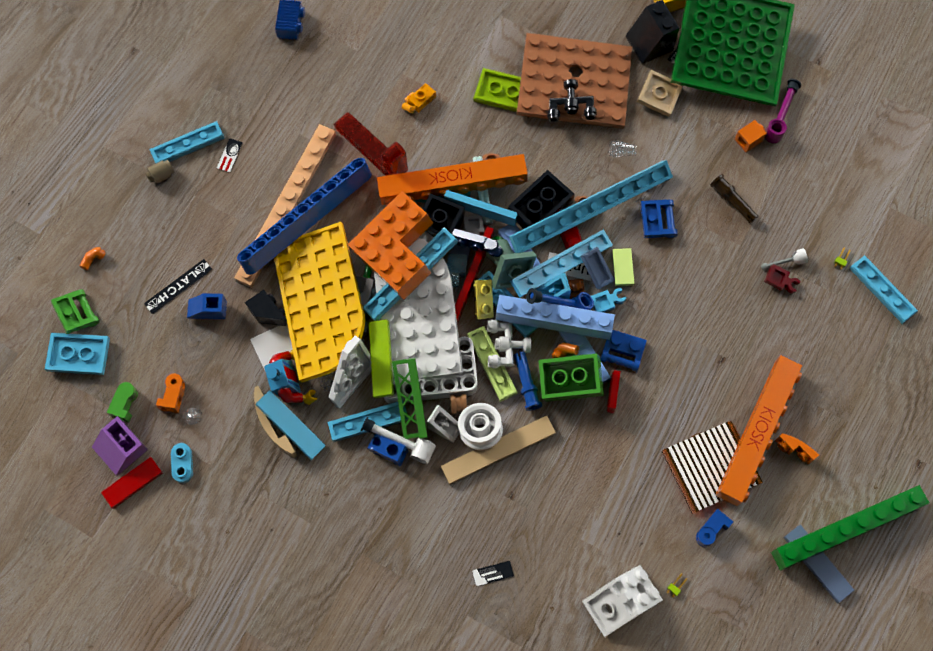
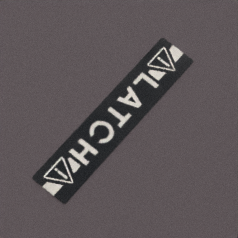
(178, 286)

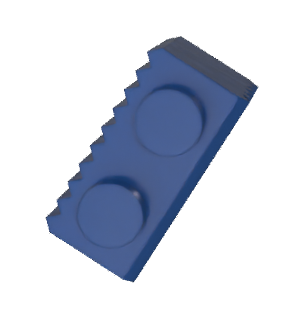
(289, 19)

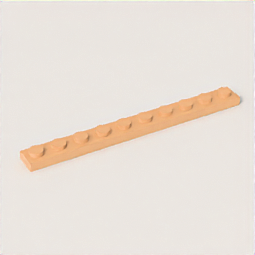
(294, 188)

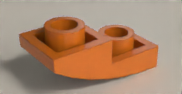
(788, 444)

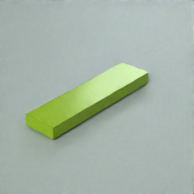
(381, 358)

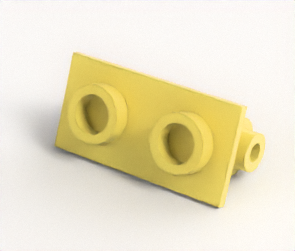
(484, 299)

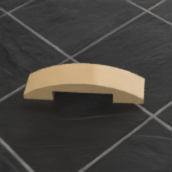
(283, 442)

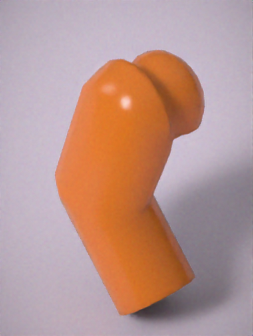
(90, 255)
(565, 348)

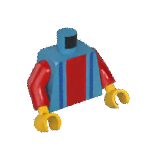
(284, 381)

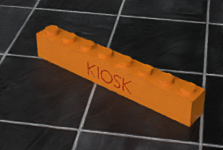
(455, 178)
(758, 431)

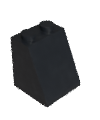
(653, 32)

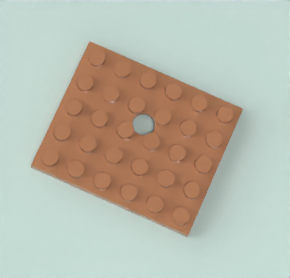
(604, 77)

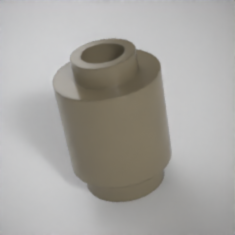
(159, 171)

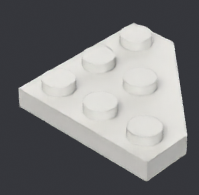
(350, 372)

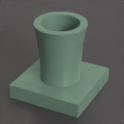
(510, 265)

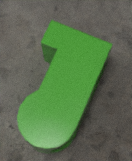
(122, 401)

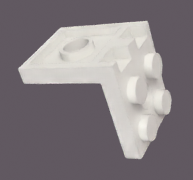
(623, 598)

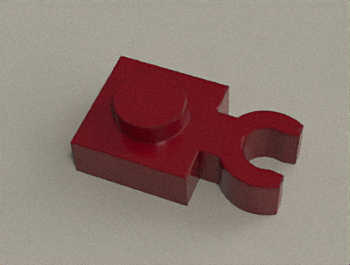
(780, 278)

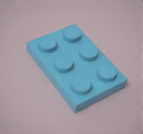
(77, 353)

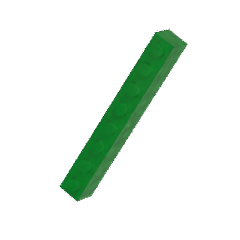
(849, 527)

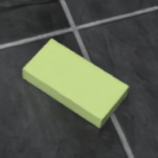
(623, 267)

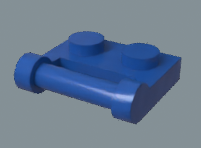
(653, 220)
(626, 345)

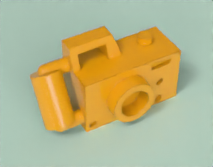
(419, 99)

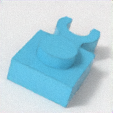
(605, 301)

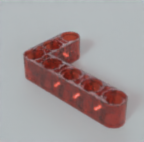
(387, 160)

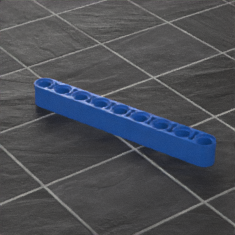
(304, 216)

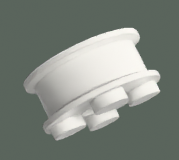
(483, 437)

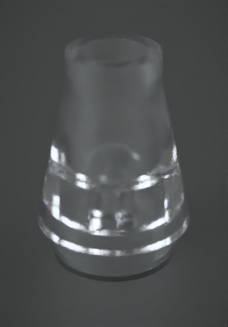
(621, 149)

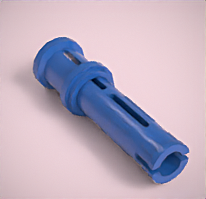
(529, 390)

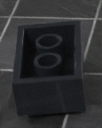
(541, 200)

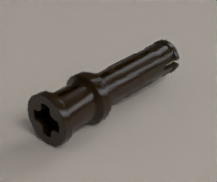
(728, 192)

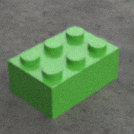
(571, 377)

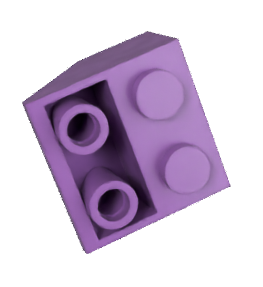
(118, 446)

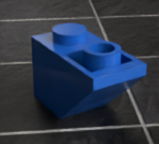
(207, 307)

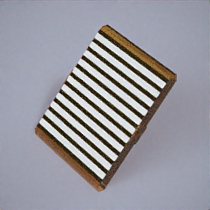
(701, 464)

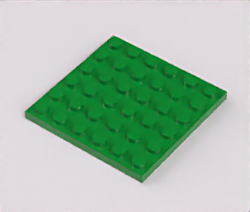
(734, 47)

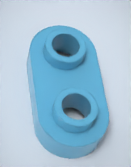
(182, 462)

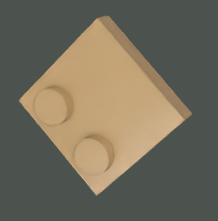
(659, 93)

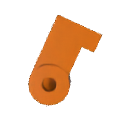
(173, 394)

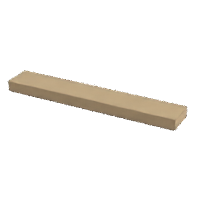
(507, 446)

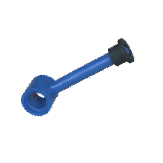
(581, 301)

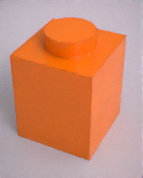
(750, 135)

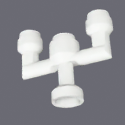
(505, 344)

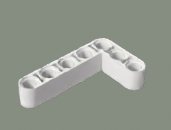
(439, 382)

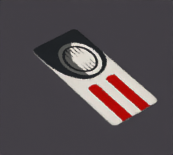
(229, 155)

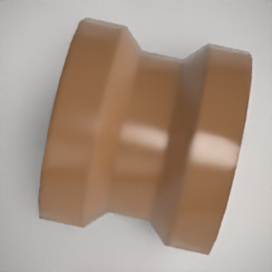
(458, 403)

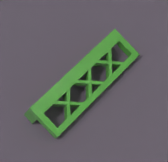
(422, 431)

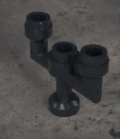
(571, 104)

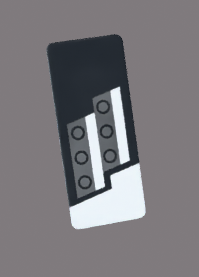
(493, 573)

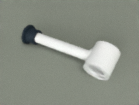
(421, 450)

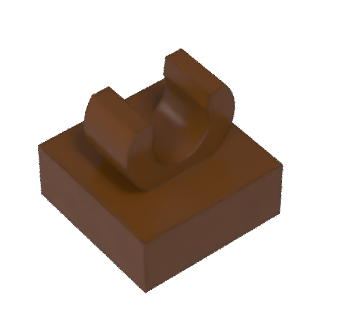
(576, 287)

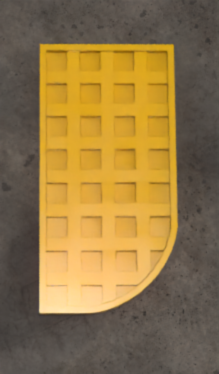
(320, 299)

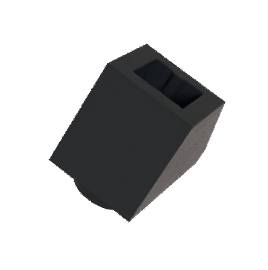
(264, 309)

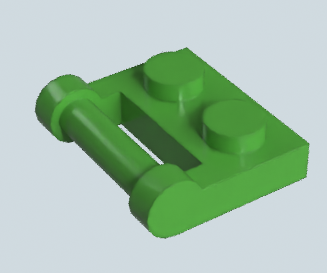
(69, 314)

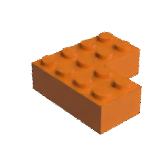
(386, 242)

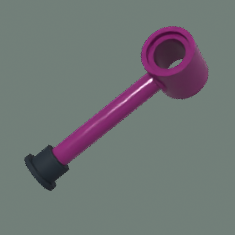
(779, 124)

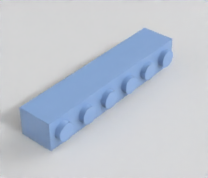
(555, 317)

